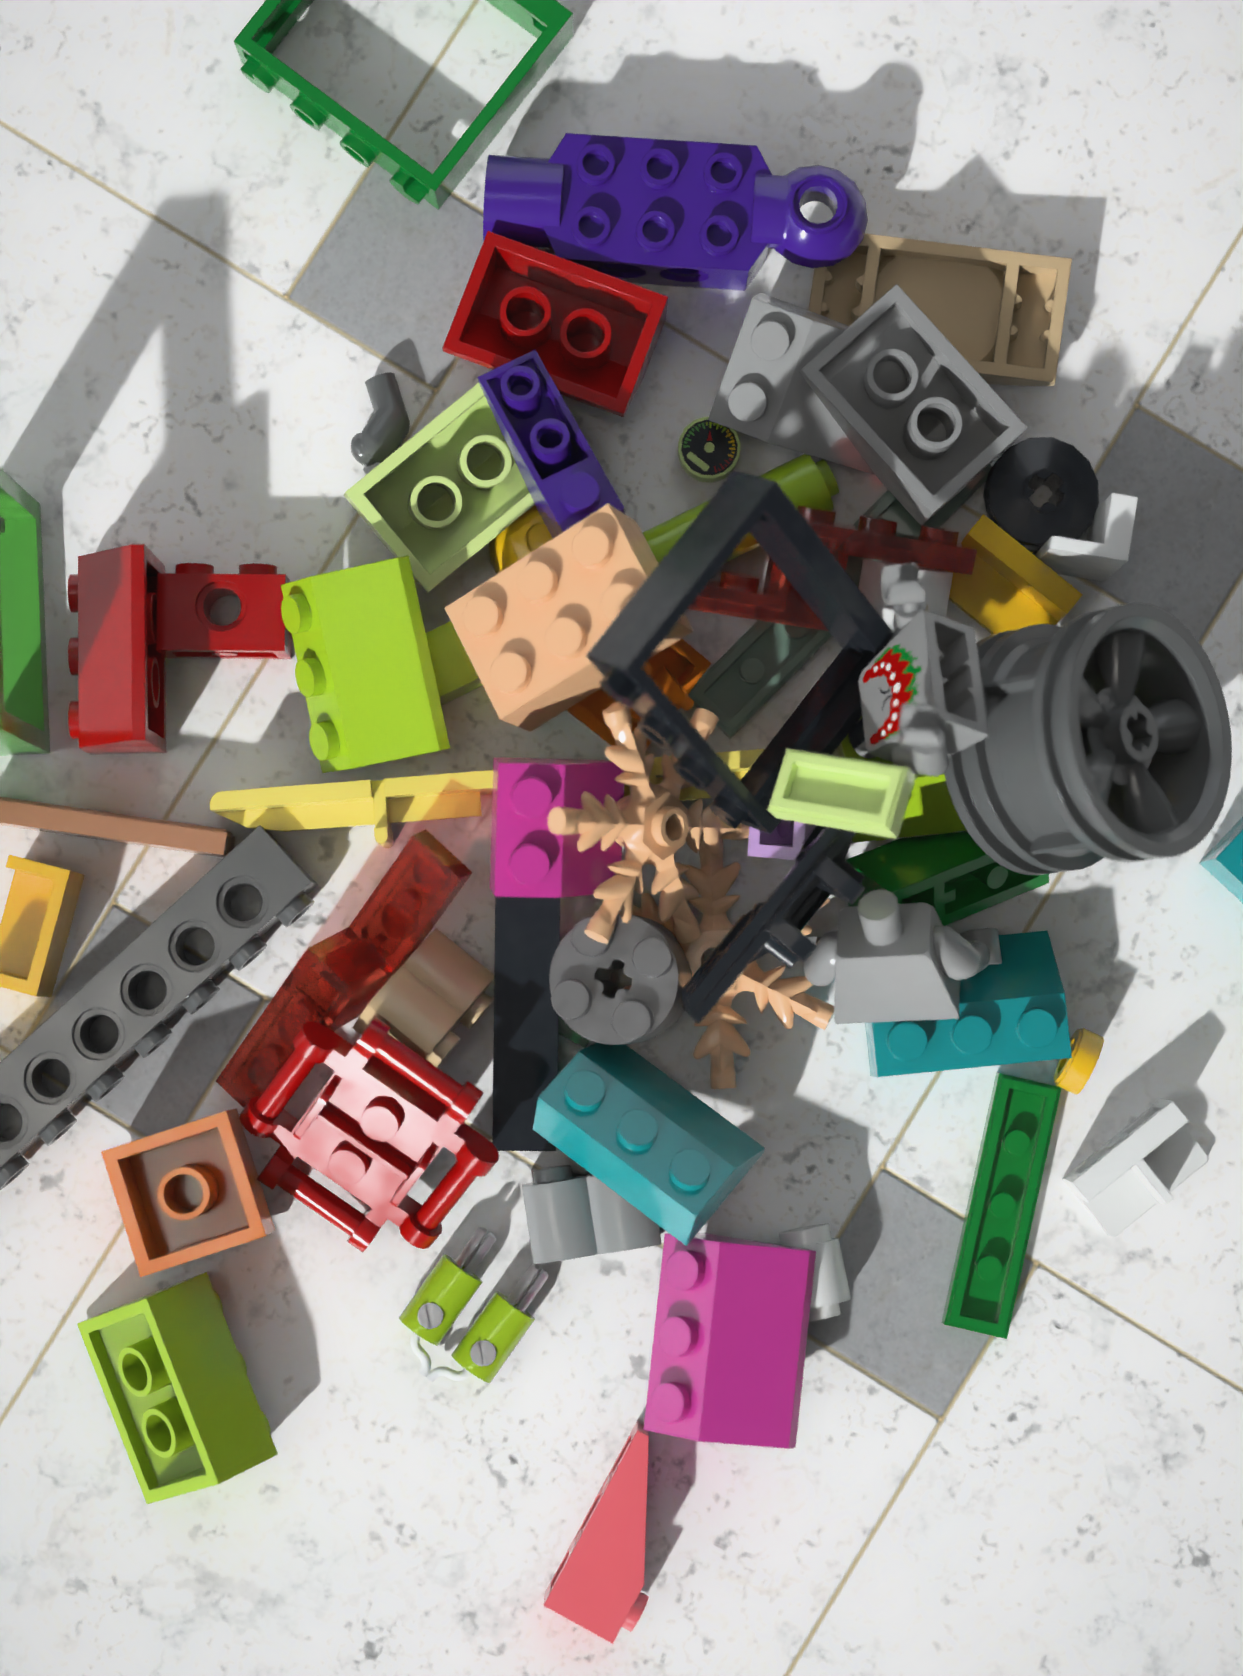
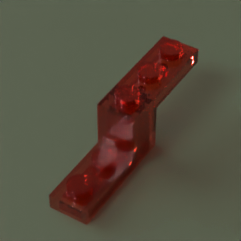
(872, 539)
(350, 967)

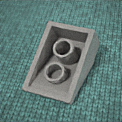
(768, 394)
(911, 404)

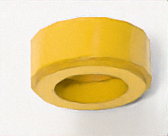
(1074, 1072)

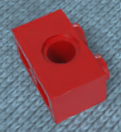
(185, 608)

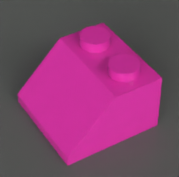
(524, 851)

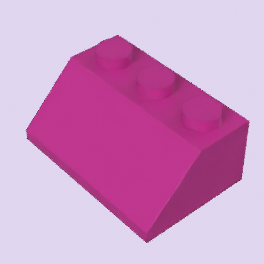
(730, 1341)

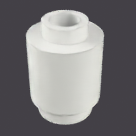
(829, 1278)

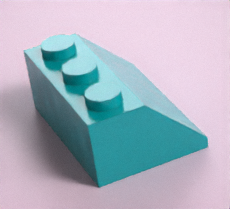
(1005, 1017)
(645, 1137)

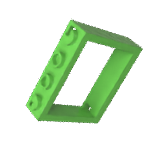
(22, 625)

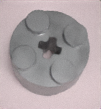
(589, 999)

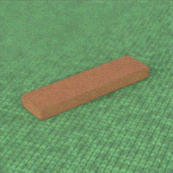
(115, 827)

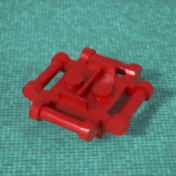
(370, 1133)

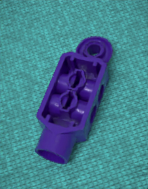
(670, 209)

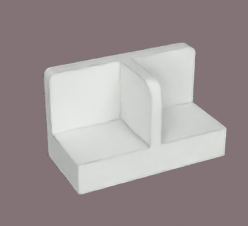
(1137, 1168)

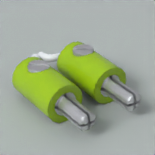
(495, 1329)

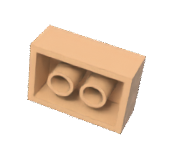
(548, 610)

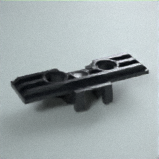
(778, 921)

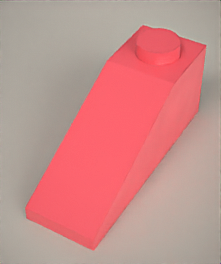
(605, 1564)

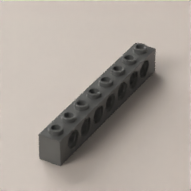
(113, 991)

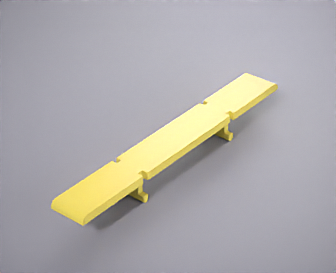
(394, 800)

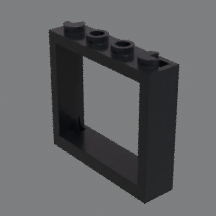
(830, 707)

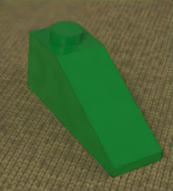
(942, 872)

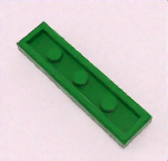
(1001, 1205)

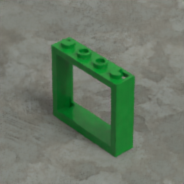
(272, 22)

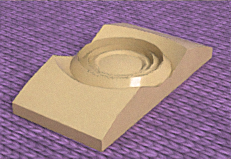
(989, 303)

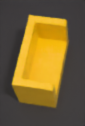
(36, 925)

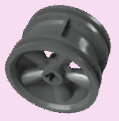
(1095, 744)

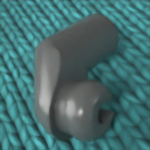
(388, 424)

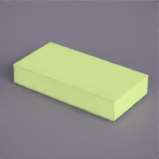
(842, 793)

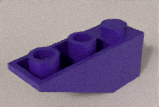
(547, 443)

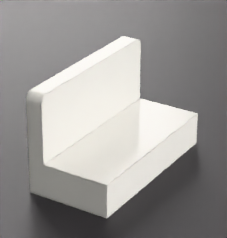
(1105, 545)

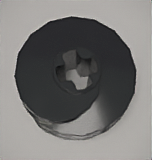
(1022, 472)

